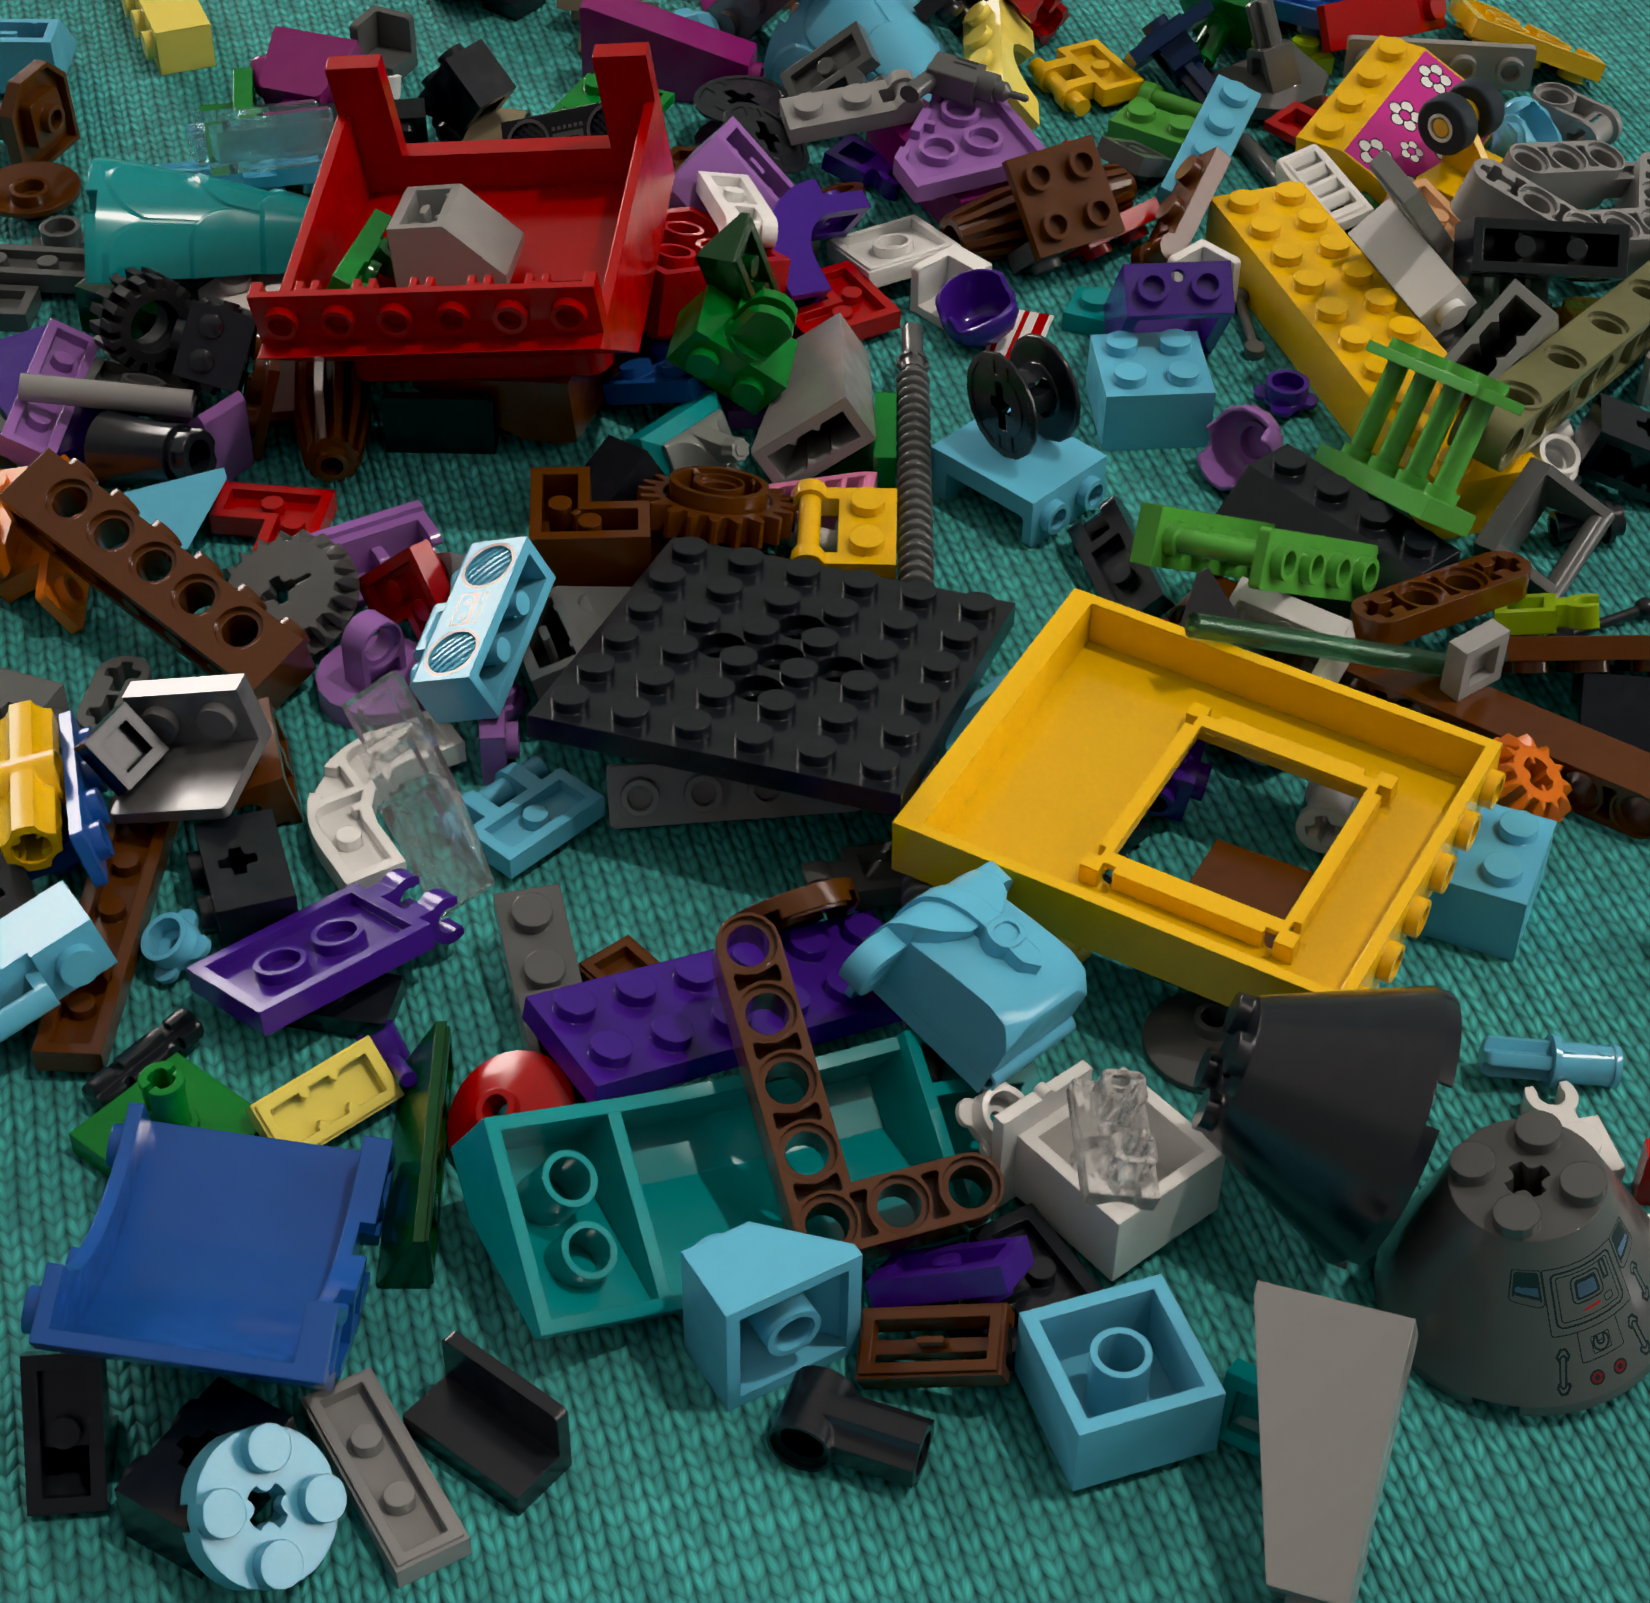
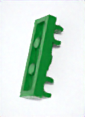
(367, 255)

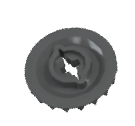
(319, 582)

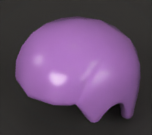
(1235, 441)

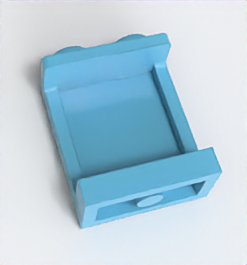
(1044, 487)

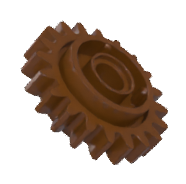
(719, 507)

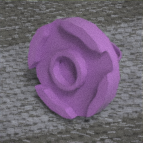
(362, 661)

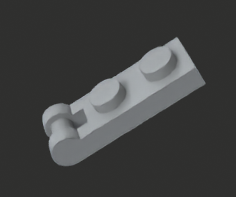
(848, 109)

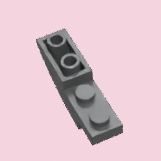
(535, 950)

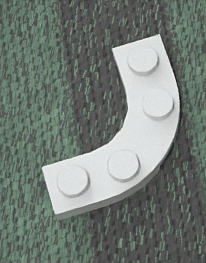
(345, 810)

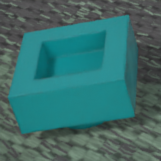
(1085, 311)

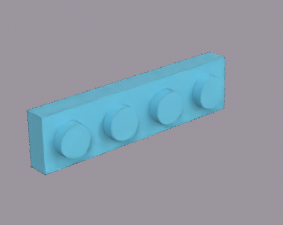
(1217, 124)

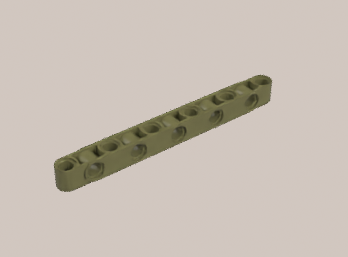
(1567, 371)

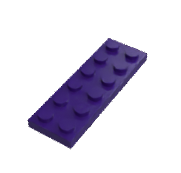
(668, 1020)

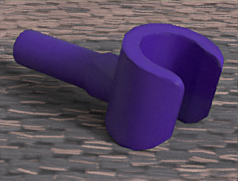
(394, 1052)

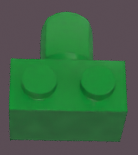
(737, 345)

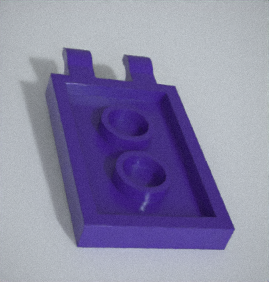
(324, 951)

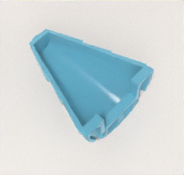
(892, 26)

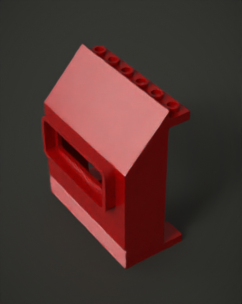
(587, 217)

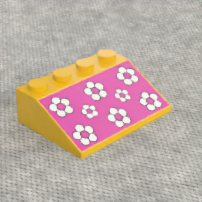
(1379, 110)

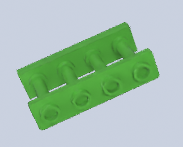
(1409, 487)
(1254, 549)

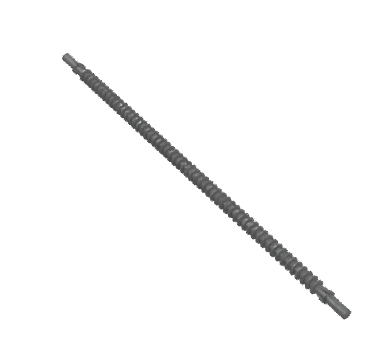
(915, 516)

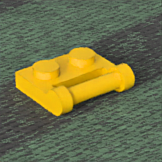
(864, 526)

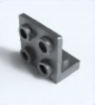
(213, 745)

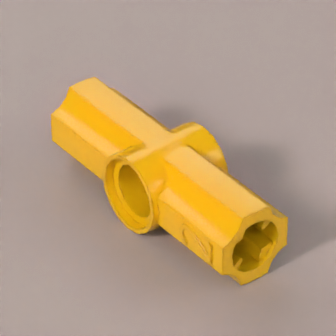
(30, 786)

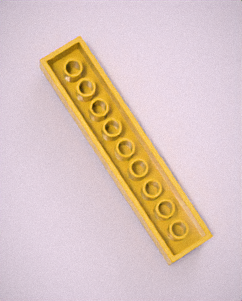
(1322, 310)

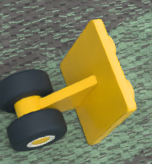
(1453, 128)

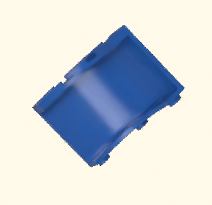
(220, 1255)

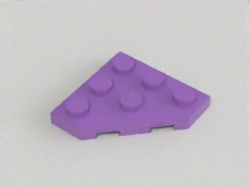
(960, 147)

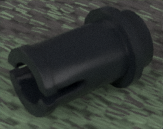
(1564, 528)

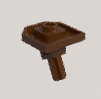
(38, 114)

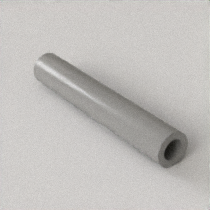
(106, 395)

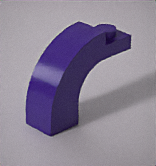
(810, 216)

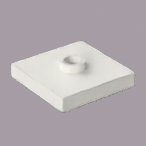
(889, 249)

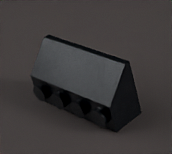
(1311, 499)

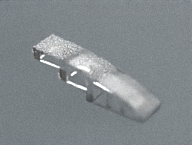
(418, 791)

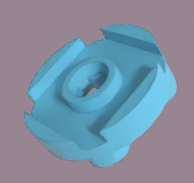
(304, 1501)

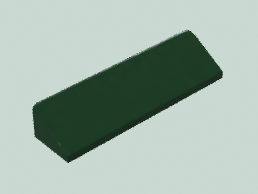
(737, 261)
(417, 1183)

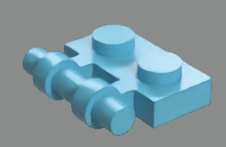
(530, 813)

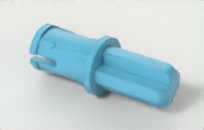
(1551, 1061)

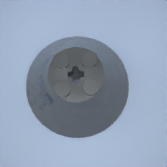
(1523, 1272)

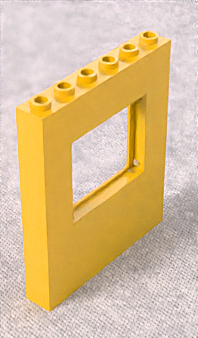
(1093, 733)

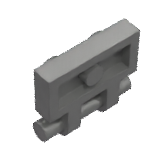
(834, 64)

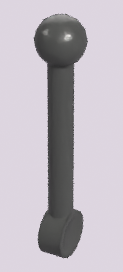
(1253, 349)

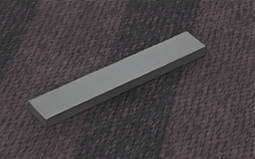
(1413, 205)

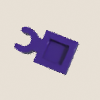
(861, 162)

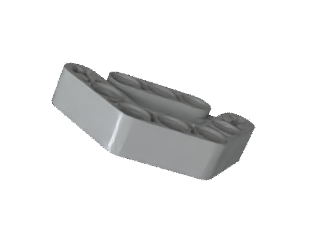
(1556, 182)

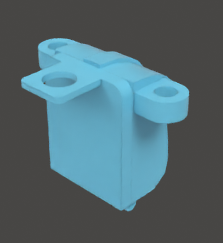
(972, 977)

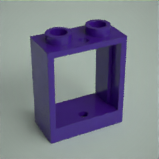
(1151, 301)

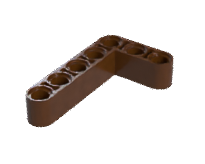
(811, 1122)

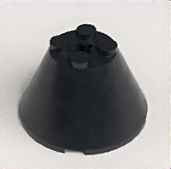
(1331, 1105)

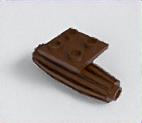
(1052, 200)
(326, 407)

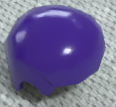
(977, 307)

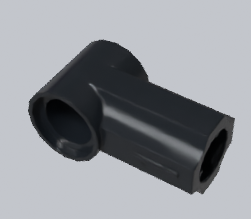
(829, 1423)

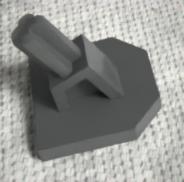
(1276, 66)

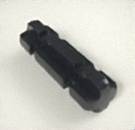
(175, 1034)

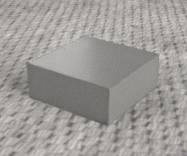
(1474, 659)

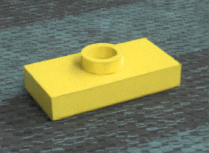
(328, 1097)

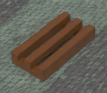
(935, 1374)

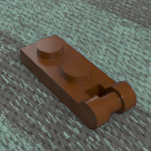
(1184, 208)

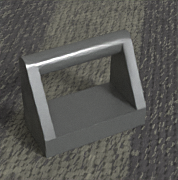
(1535, 489)

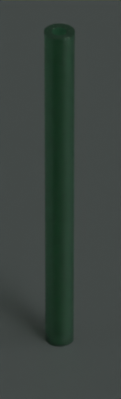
(1314, 644)

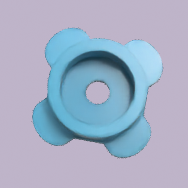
(174, 943)

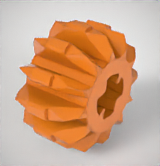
(1532, 779)

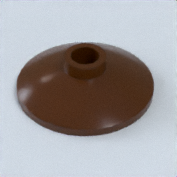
(37, 189)

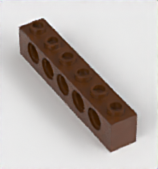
(43, 508)

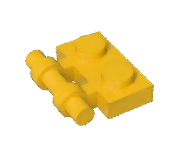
(1085, 73)

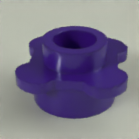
(1286, 393)

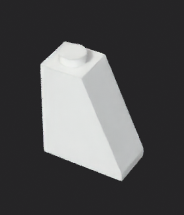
(1412, 268)

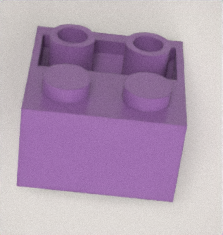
(728, 151)

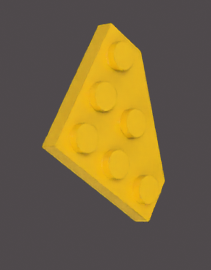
(1490, 24)

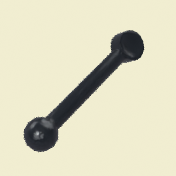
(1640, 610)

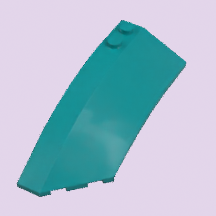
(605, 1194)

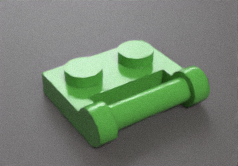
(1155, 119)

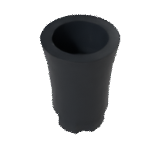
(144, 451)

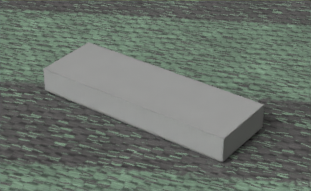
(385, 1477)

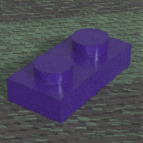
(933, 1275)

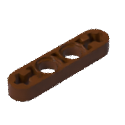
(1441, 598)

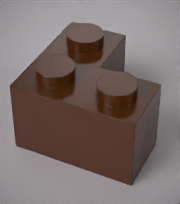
(583, 538)

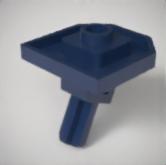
(1175, 51)

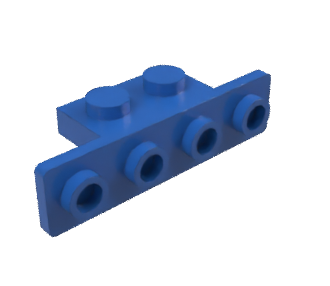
(84, 814)

